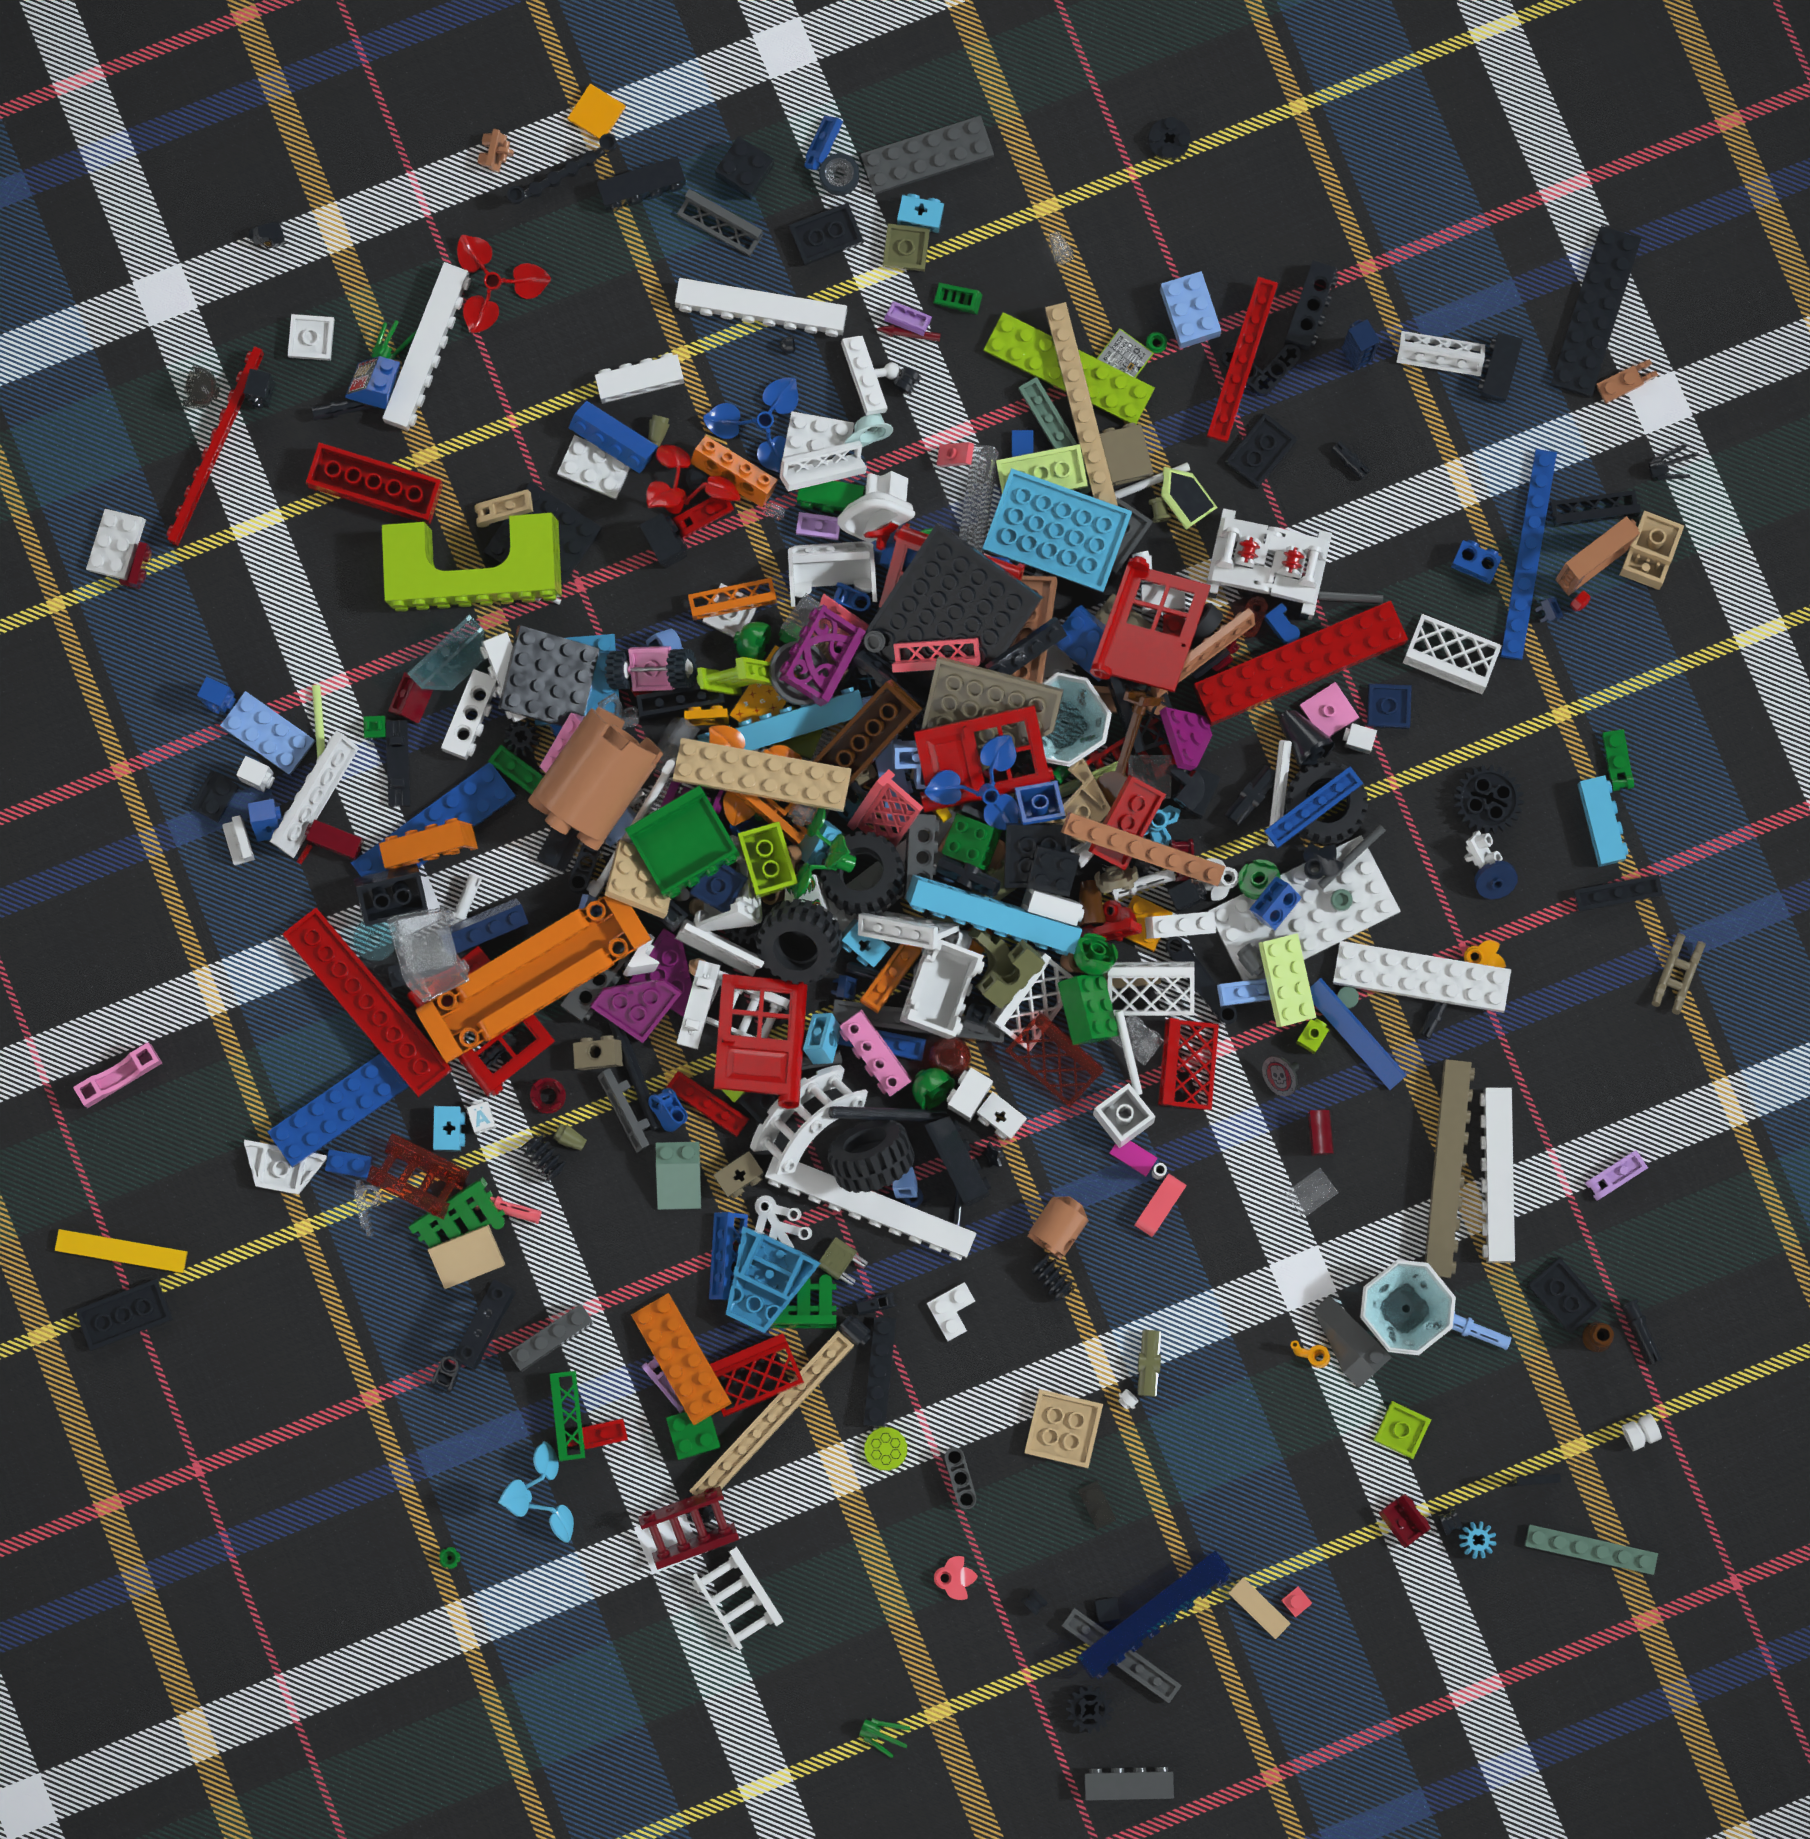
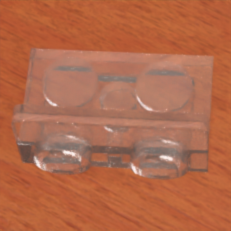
(1142, 1039)

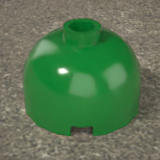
(753, 640)
(1094, 954)
(931, 1087)

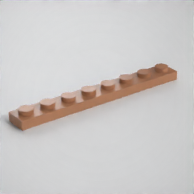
(1143, 849)

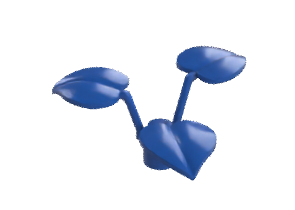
(725, 417)
(1000, 809)

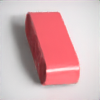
(1160, 1205)

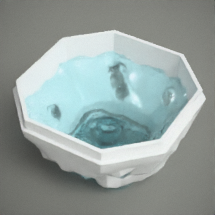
(1086, 718)
(1429, 1304)

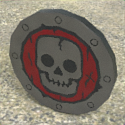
(1280, 1075)

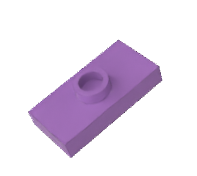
(908, 318)

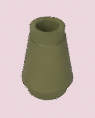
(657, 429)
(569, 1137)

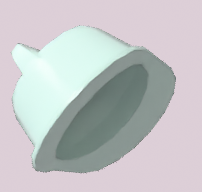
(870, 429)

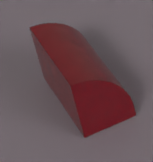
(1320, 1132)

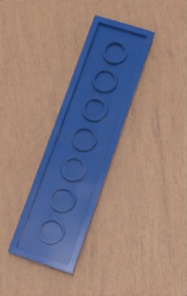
(468, 802)
(337, 1110)

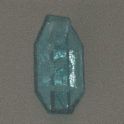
(451, 659)

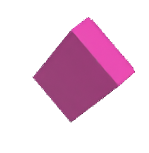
(1134, 1157)

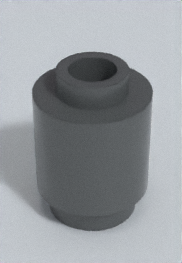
(1251, 959)

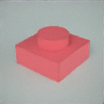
(1296, 1601)

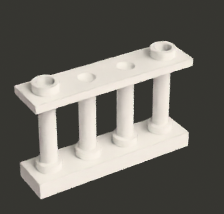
(777, 1003)
(758, 1598)

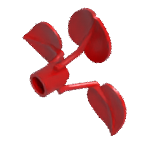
(480, 312)
(673, 499)

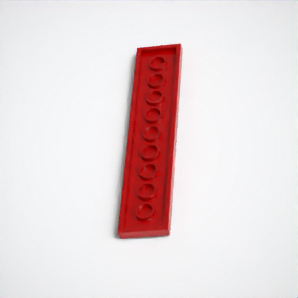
(367, 1002)

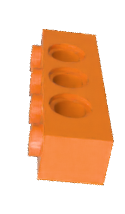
(746, 477)

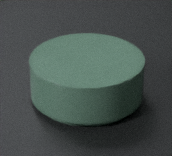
(1341, 900)
(1348, 996)

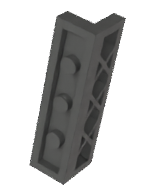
(724, 216)

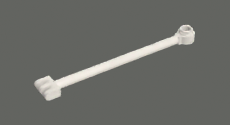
(596, 887)

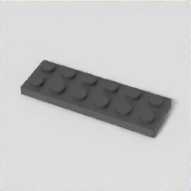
(927, 155)

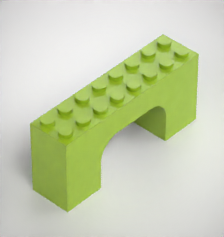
(526, 574)

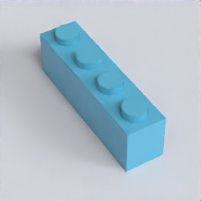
(1602, 821)

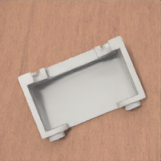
(745, 910)

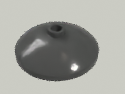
(783, 689)

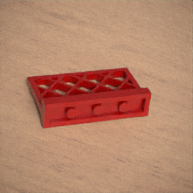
(1170, 1059)
(751, 1356)

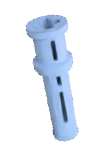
(1468, 1327)

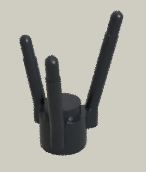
(1659, 466)

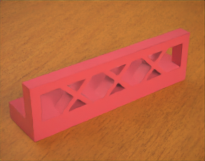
(929, 663)

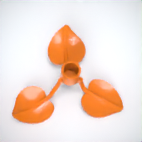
(734, 808)

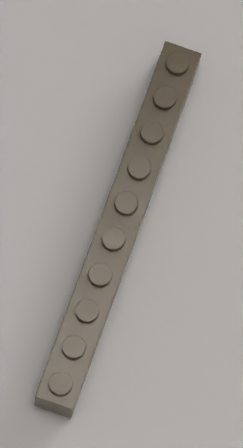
(1447, 1167)

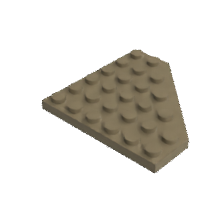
(970, 691)

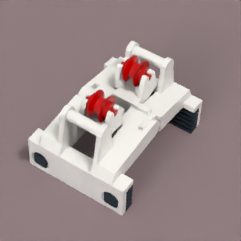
(1287, 561)

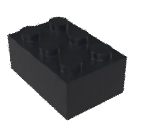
(390, 894)

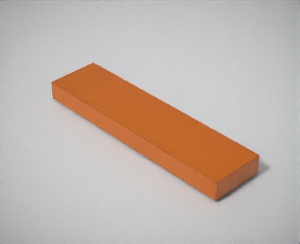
(890, 976)

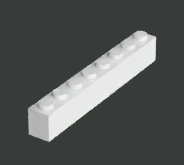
(760, 306)
(426, 347)
(1498, 1175)

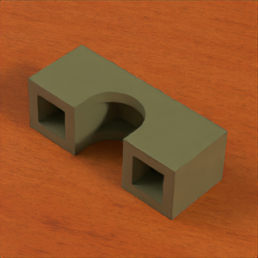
(1002, 989)

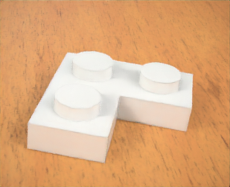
(945, 1310)

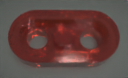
(1259, 616)

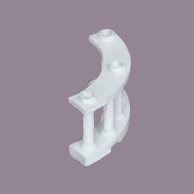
(775, 1122)

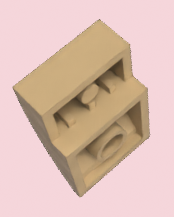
(1652, 550)

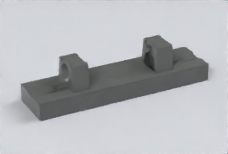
(624, 1112)

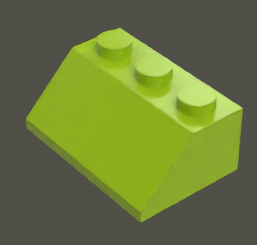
(767, 859)

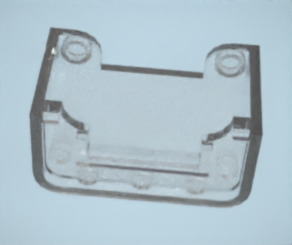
(428, 952)

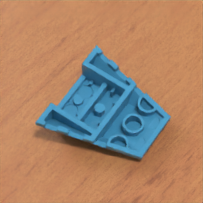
(766, 1279)

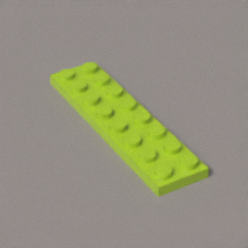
(1036, 354)

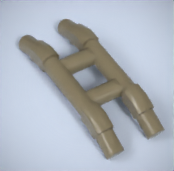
(1690, 968)

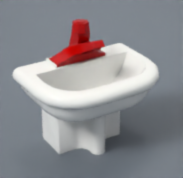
(879, 510)

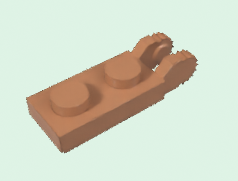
(1624, 382)

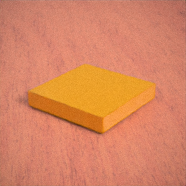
(596, 112)

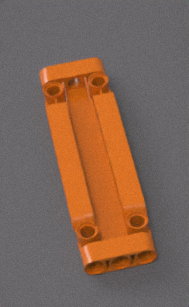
(532, 976)

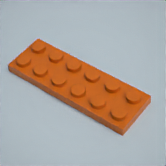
(681, 1359)

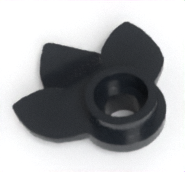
(1323, 859)

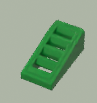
(975, 303)

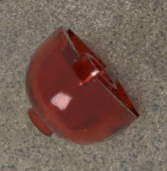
(950, 1056)

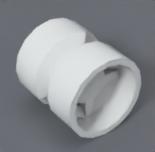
(1644, 1431)

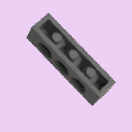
(914, 846)
(583, 1010)

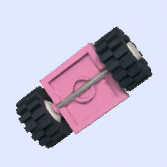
(651, 668)

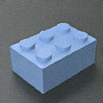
(1190, 310)

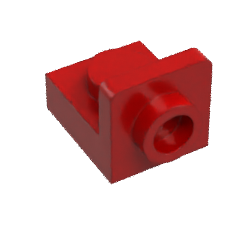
(1172, 624)

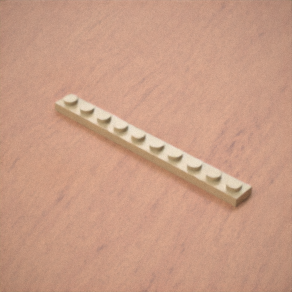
(1080, 403)
(774, 1415)

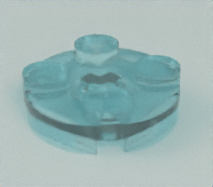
(378, 951)

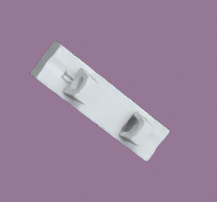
(698, 1004)

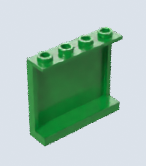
(683, 842)

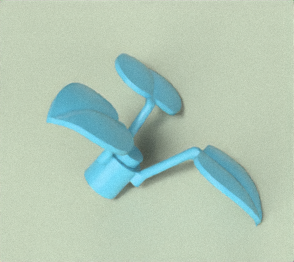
(517, 1497)

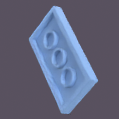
(267, 733)

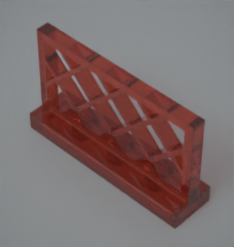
(1064, 1042)

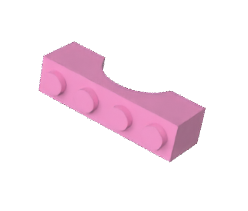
(130, 1068)

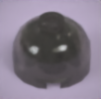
(200, 388)

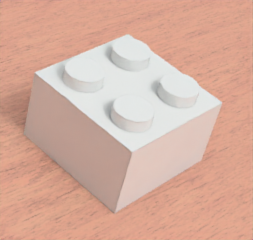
(969, 1094)
(1124, 1115)

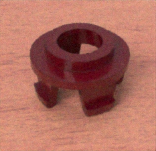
(542, 1084)

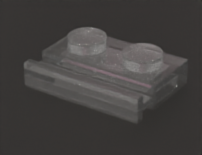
(1311, 1193)

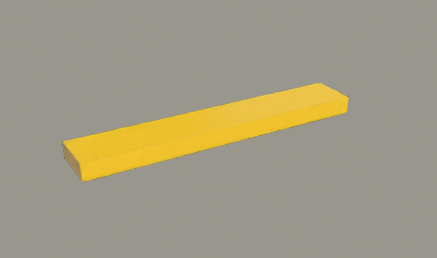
(121, 1251)

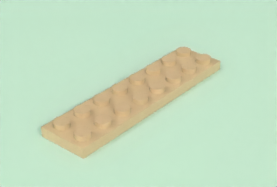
(762, 774)

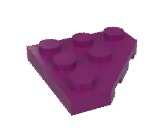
(1187, 736)
(671, 967)
(636, 1006)

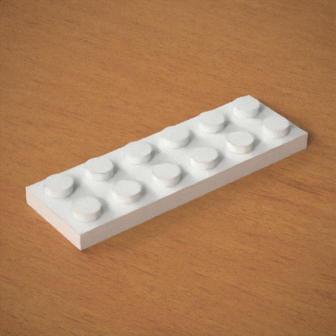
(314, 793)

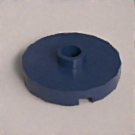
(1496, 880)

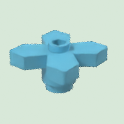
(1163, 818)

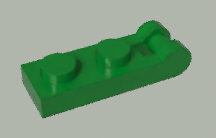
(1617, 759)

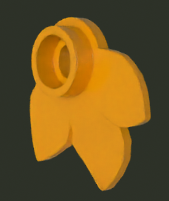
(1487, 954)

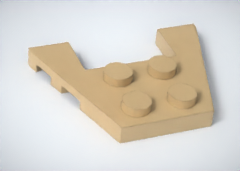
(1088, 799)

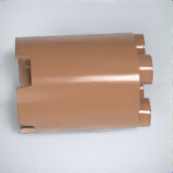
(595, 778)

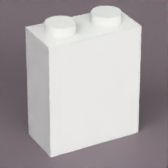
(1052, 906)

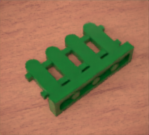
(464, 1211)
(803, 1319)

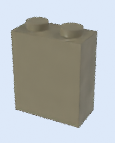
(1126, 454)

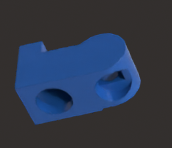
(1281, 626)

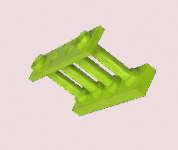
(729, 681)

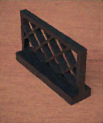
(880, 670)
(1124, 711)

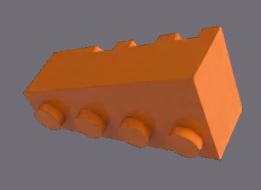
(427, 843)

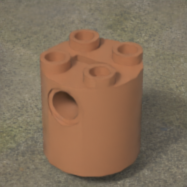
(1059, 1225)

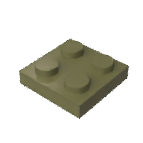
(906, 247)

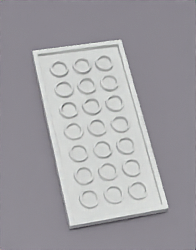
(1313, 916)

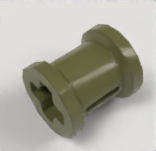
(1159, 510)

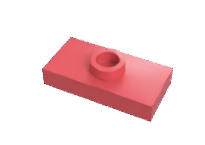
(955, 454)

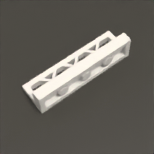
(1441, 356)
(822, 469)

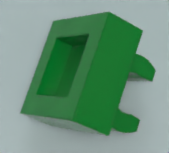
(374, 727)

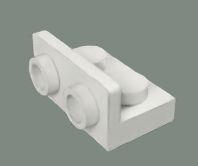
(238, 841)

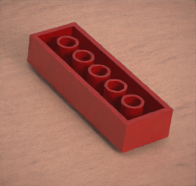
(374, 483)

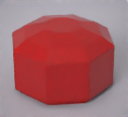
(1580, 601)

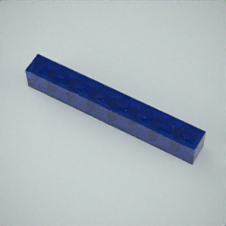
(1154, 1614)

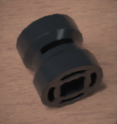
(907, 380)

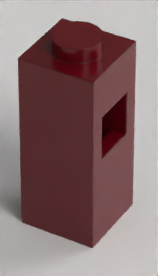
(334, 839)

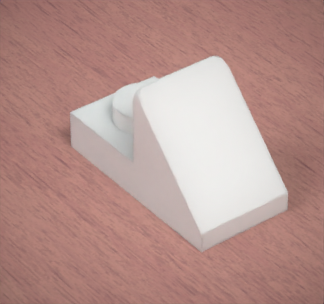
(641, 961)

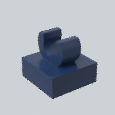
(1551, 610)
(846, 987)

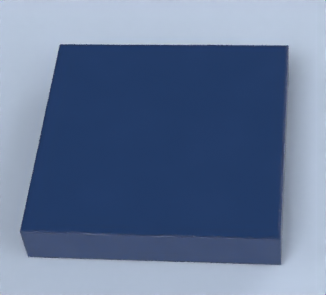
(1389, 706)
(720, 889)

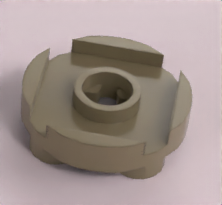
(1116, 878)

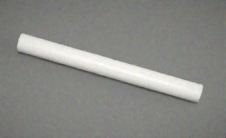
(1147, 482)
(1128, 1051)

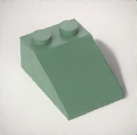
(678, 1175)

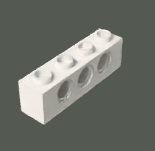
(463, 748)

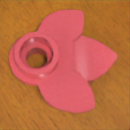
(958, 1578)

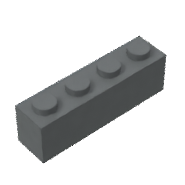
(551, 1337)
(1129, 1785)

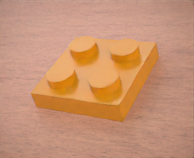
(714, 716)
(1144, 908)

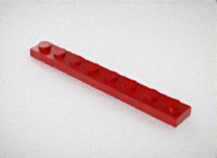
(1242, 359)

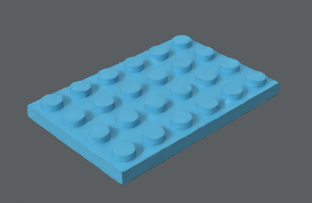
(1057, 530)

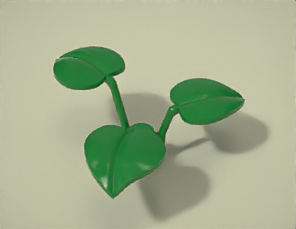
(836, 859)

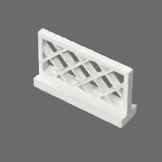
(1442, 668)
(904, 929)
(719, 948)
(1153, 970)
(1001, 1016)

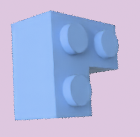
(905, 757)

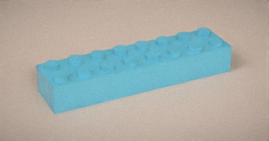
(992, 914)

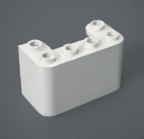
(940, 989)

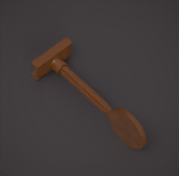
(1113, 781)

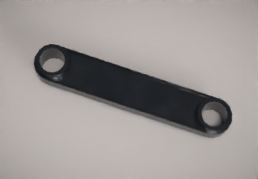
(1203, 981)

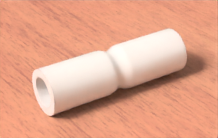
(1159, 1166)

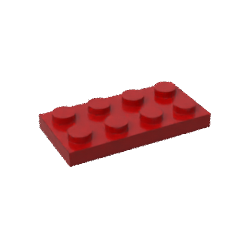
(1132, 813)

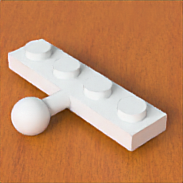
(866, 376)

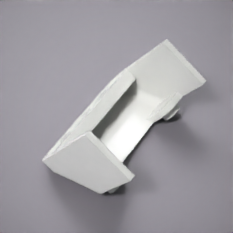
(831, 563)

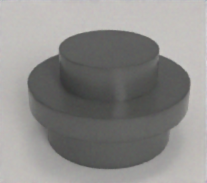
(874, 641)

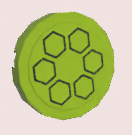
(885, 1449)

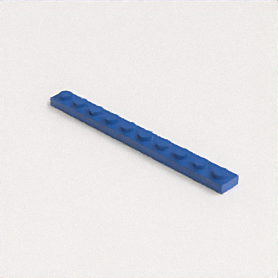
(1528, 554)

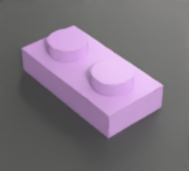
(818, 526)

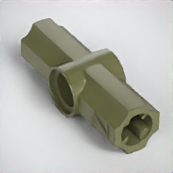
(1149, 1363)

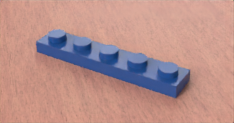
(1313, 807)

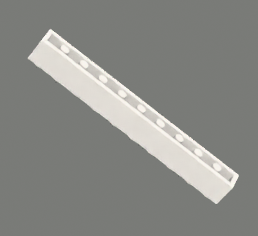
(875, 1208)

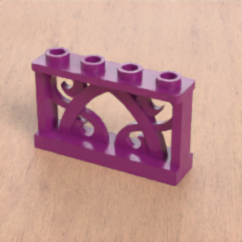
(835, 672)

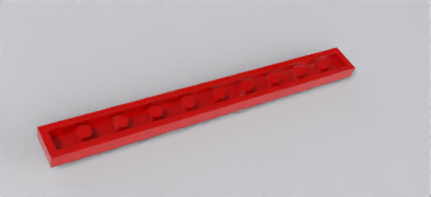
(211, 454)

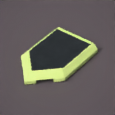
(1185, 496)

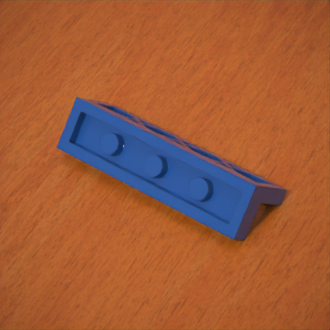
(723, 1254)

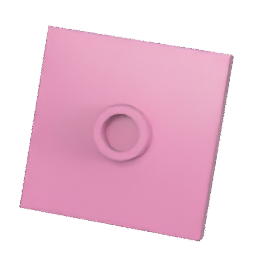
(1329, 710)

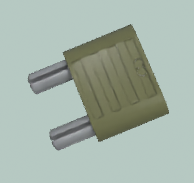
(837, 1260)

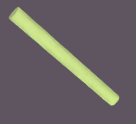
(318, 718)

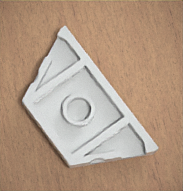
(275, 1173)

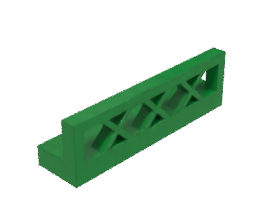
(558, 1415)

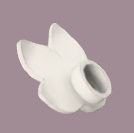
(1222, 890)

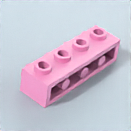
(875, 1052)

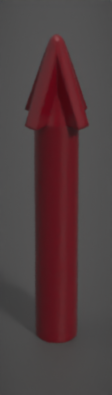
(890, 330)

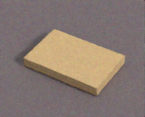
(466, 1256)

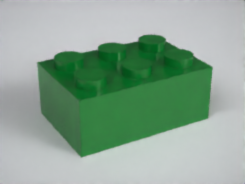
(1088, 1009)

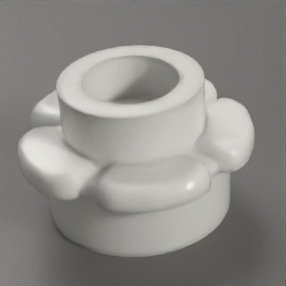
(1127, 1399)

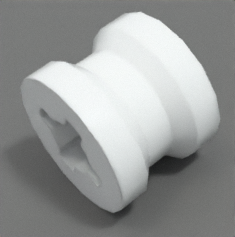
(960, 939)

